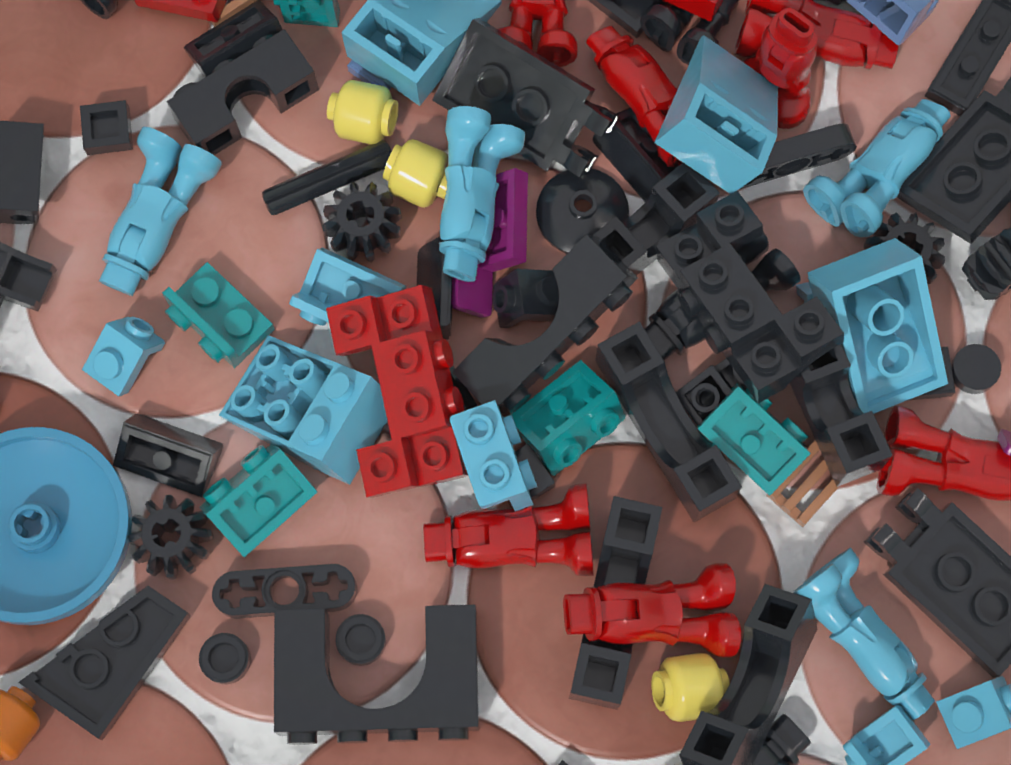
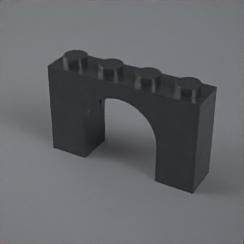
(311, 706)

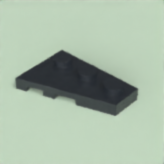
(110, 663)

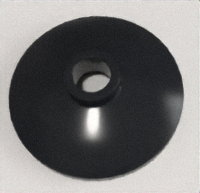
(564, 224)

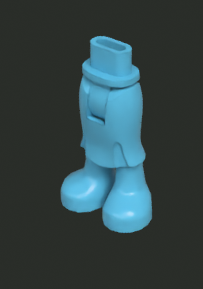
(881, 170)
(472, 186)
(151, 212)
(865, 636)

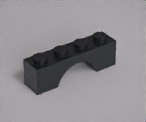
(588, 284)
(646, 393)
(623, 559)
(770, 656)

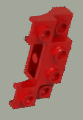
(414, 385)

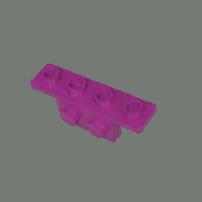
(506, 246)

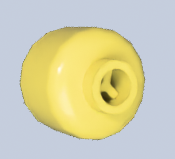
(363, 112)
(417, 173)
(688, 686)

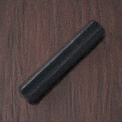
(326, 178)

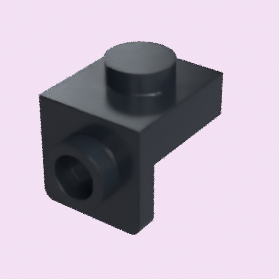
(526, 296)

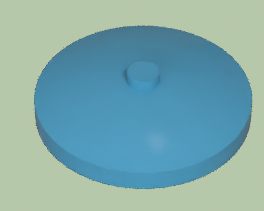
(59, 525)

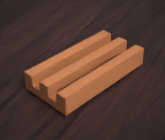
(788, 506)

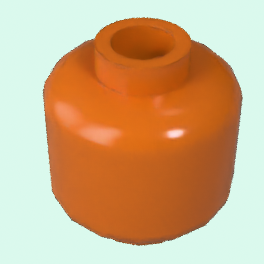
(17, 722)

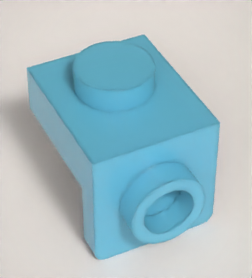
(122, 353)
(977, 712)
(886, 740)

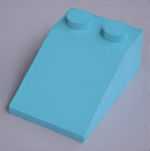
(886, 323)

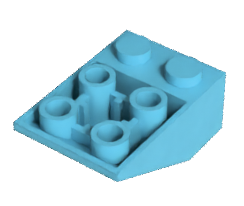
(411, 40)
(721, 118)
(308, 407)

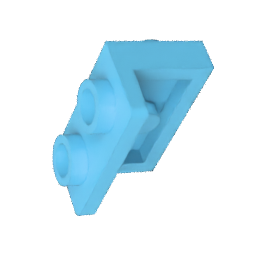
(336, 281)
(490, 458)

